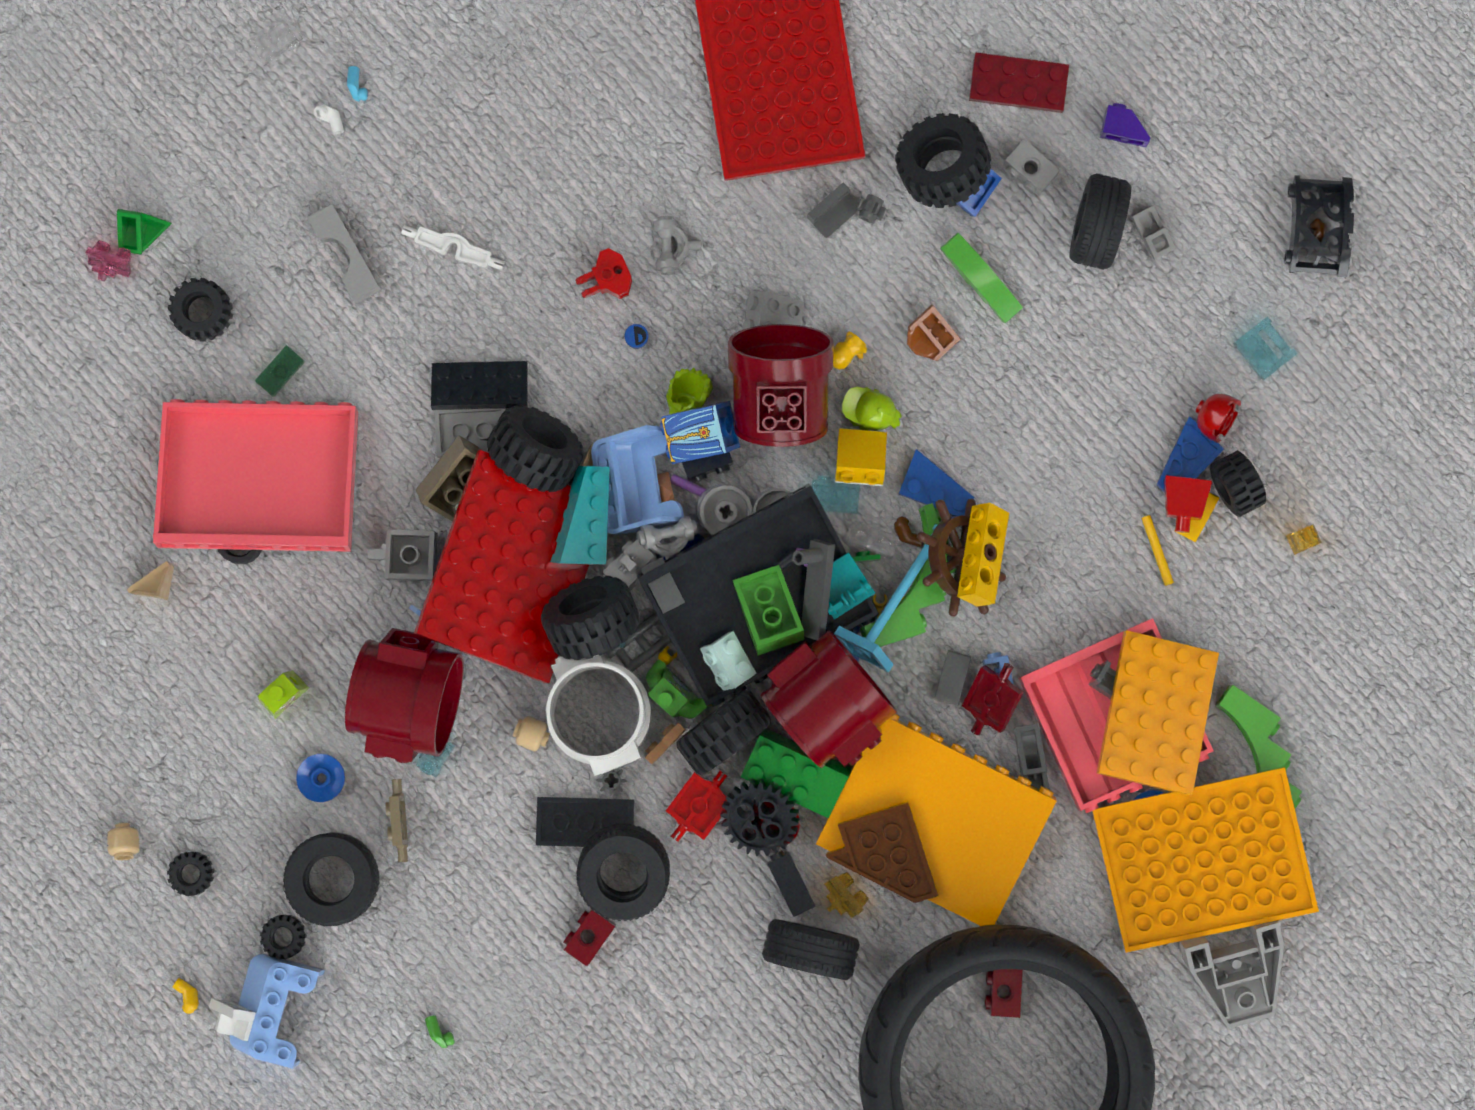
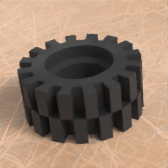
(178, 882)
(272, 947)

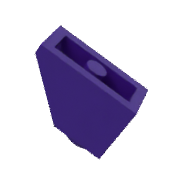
(1123, 126)

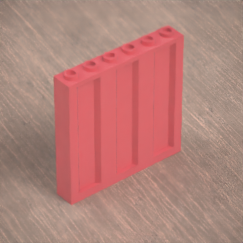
(1076, 718)

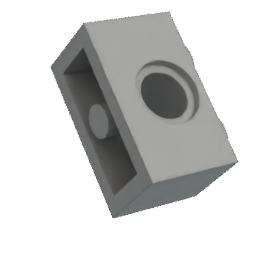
(1027, 155)

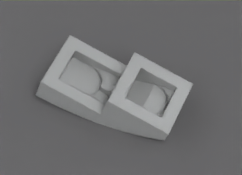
(1152, 232)

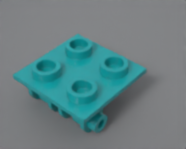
(847, 586)

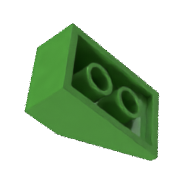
(769, 610)

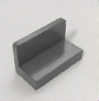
(833, 211)

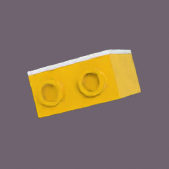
(861, 457)

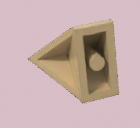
(155, 584)

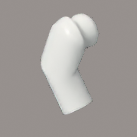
(331, 116)

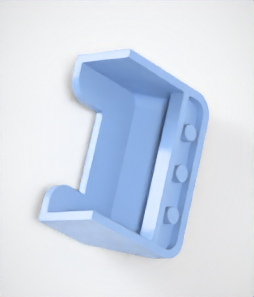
(634, 480)
(266, 995)

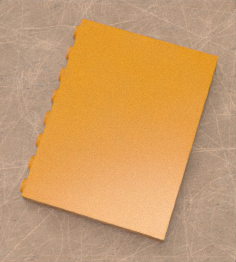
(968, 814)

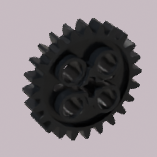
(781, 815)

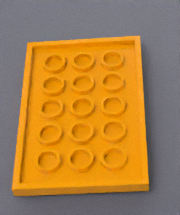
(1157, 713)

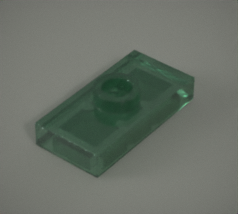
(280, 371)

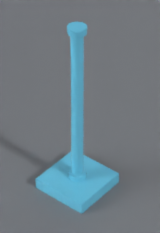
(865, 647)

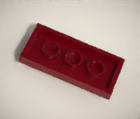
(1019, 82)

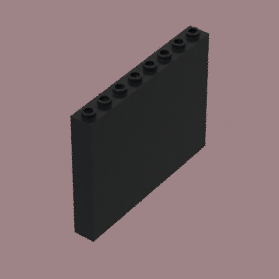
(711, 602)

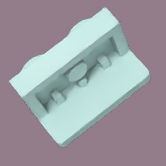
(728, 661)

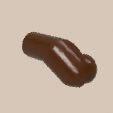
(1319, 228)
(904, 532)

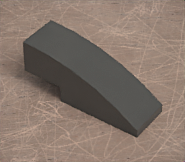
(1031, 755)

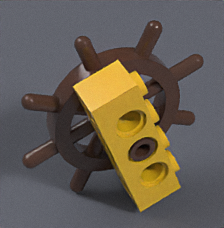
(973, 556)

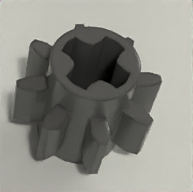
(871, 208)
(616, 785)

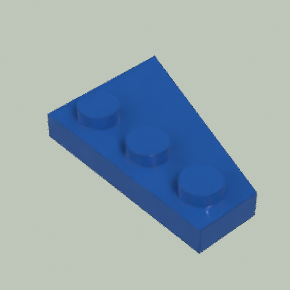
(1190, 454)
(928, 483)

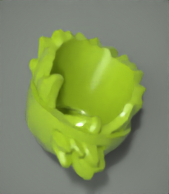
(688, 390)
(870, 409)

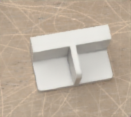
(232, 1018)

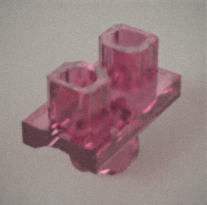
(108, 264)

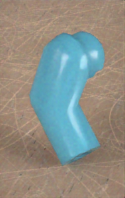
(353, 84)

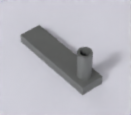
(817, 587)

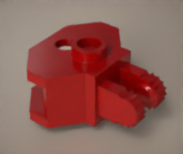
(605, 276)

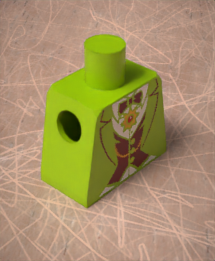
(282, 693)

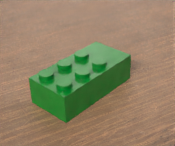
(787, 765)

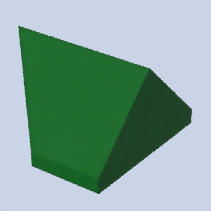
(138, 230)

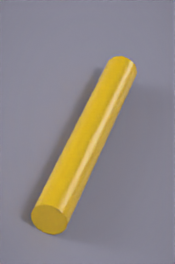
(1157, 550)

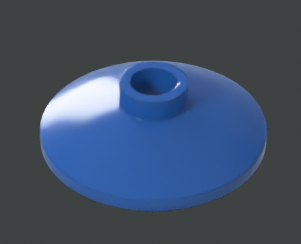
(308, 780)

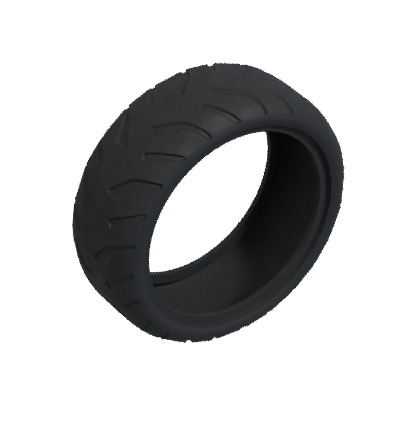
(995, 947)

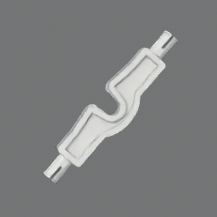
(441, 242)

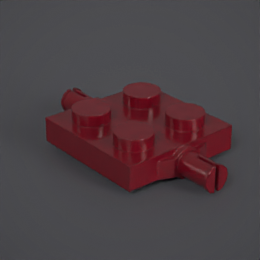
(992, 699)

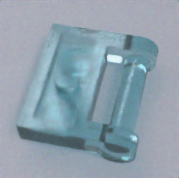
(1258, 352)

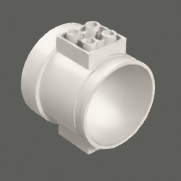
(564, 672)

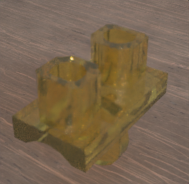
(842, 899)

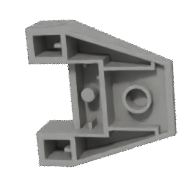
(1239, 977)

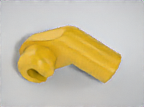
(190, 995)

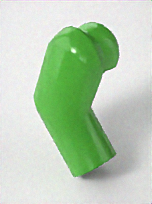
(436, 1034)

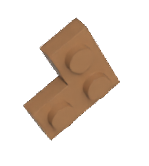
(671, 734)

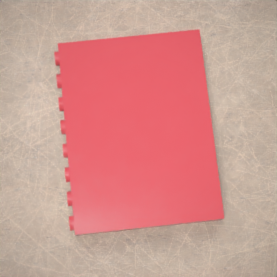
(256, 476)

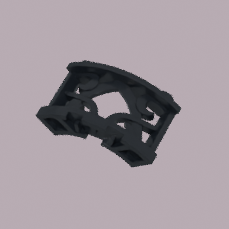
(1342, 197)

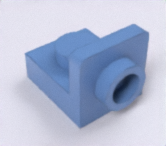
(1000, 660)

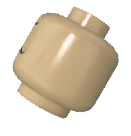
(531, 733)
(123, 842)

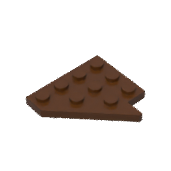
(888, 852)

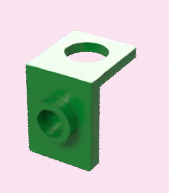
(864, 556)

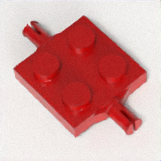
(698, 806)

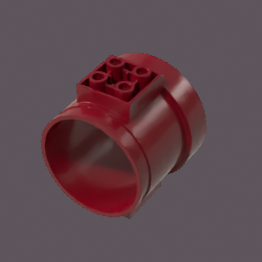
(780, 383)
(404, 696)
(827, 701)

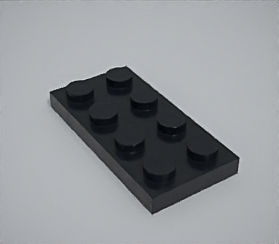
(479, 385)
(575, 820)

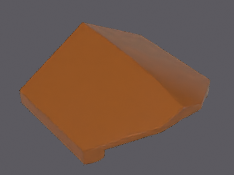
(931, 335)

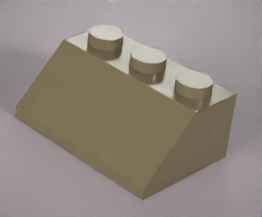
(447, 479)

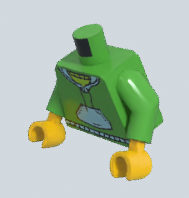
(670, 691)

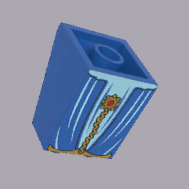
(699, 432)

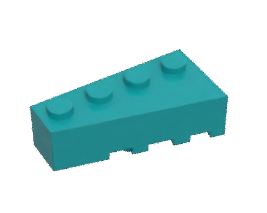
(585, 519)

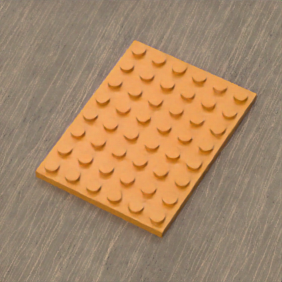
(1205, 860)

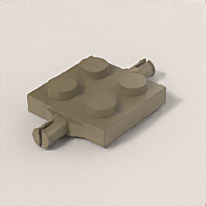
(397, 812)

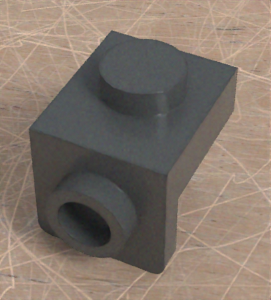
(1103, 678)

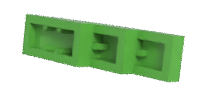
(981, 277)

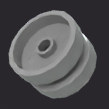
(720, 496)

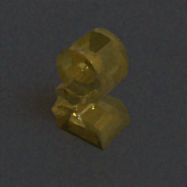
(1303, 538)

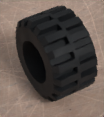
(183, 299)
(1238, 483)

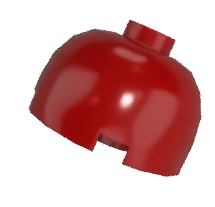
(1217, 415)

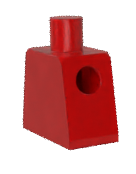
(1185, 500)

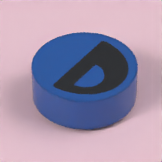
(636, 336)

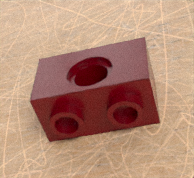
(585, 951)
(1011, 1004)

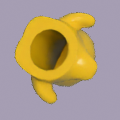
(847, 350)

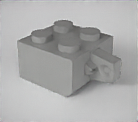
(408, 555)
(628, 564)

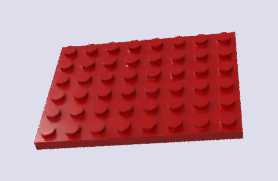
(779, 85)
(499, 573)

